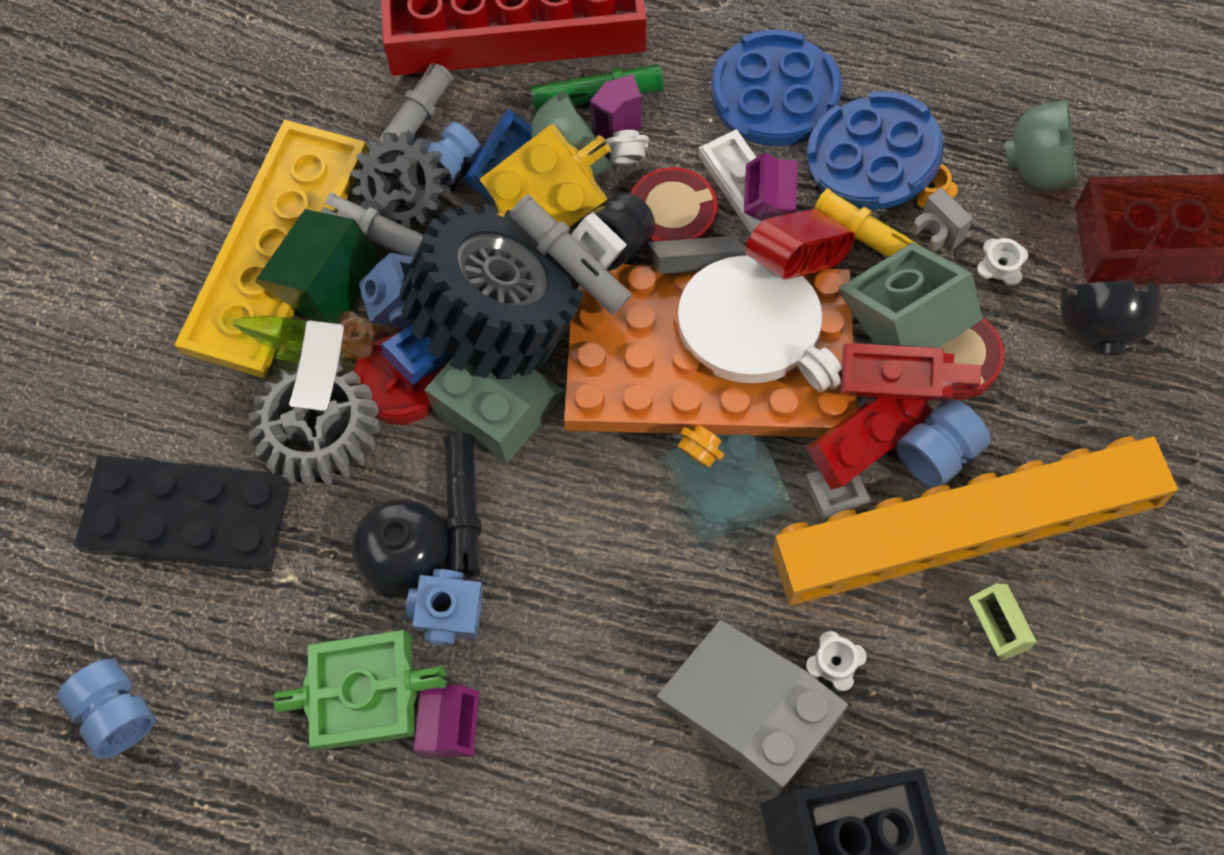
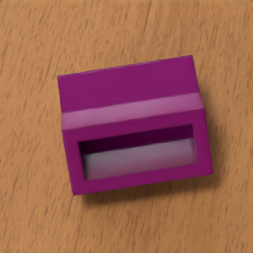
(616, 107)
(770, 187)
(446, 722)

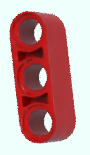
(799, 243)

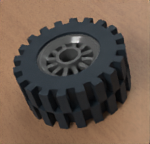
(487, 293)

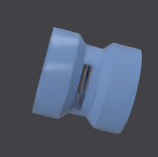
(457, 148)

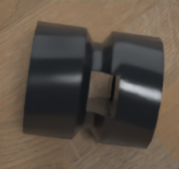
(630, 220)

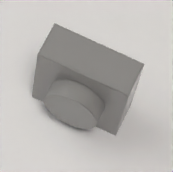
(829, 502)

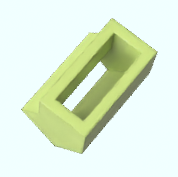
(1014, 616)

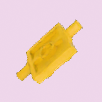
(551, 174)

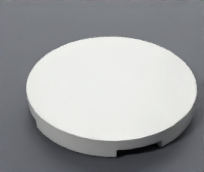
(748, 320)

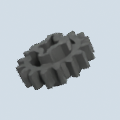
(382, 187)

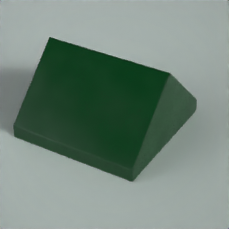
(320, 266)

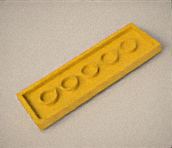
(295, 176)

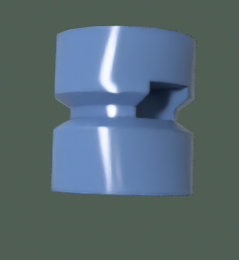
(947, 439)
(103, 705)

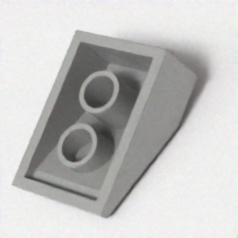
(753, 705)

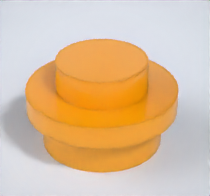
(701, 446)

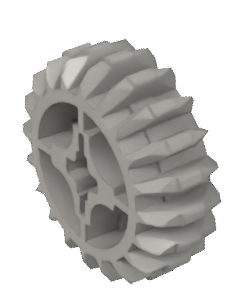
(278, 425)

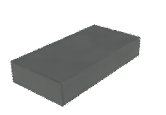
(692, 254)

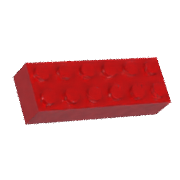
(507, 32)

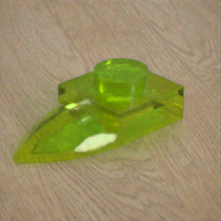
(276, 332)

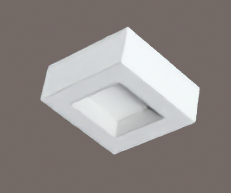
(598, 240)

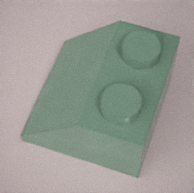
(913, 299)
(493, 409)

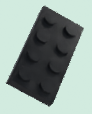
(183, 513)

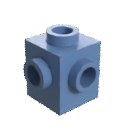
(382, 291)
(459, 620)

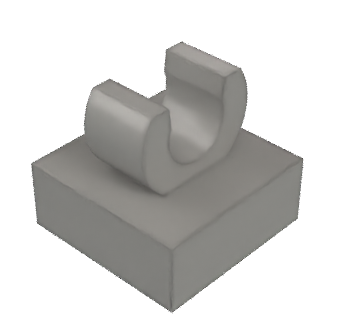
(944, 220)

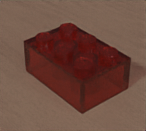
(1152, 229)

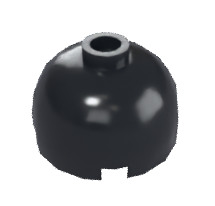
(1110, 314)
(398, 545)

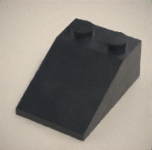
(856, 818)

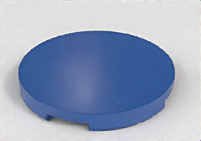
(774, 87)
(876, 150)

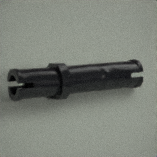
(461, 505)

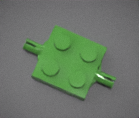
(360, 690)

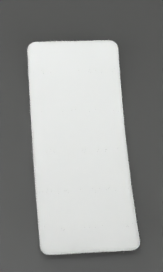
(317, 365)

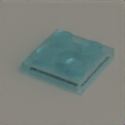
(734, 491)

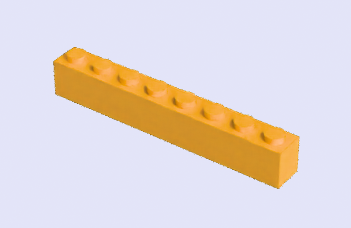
(971, 519)

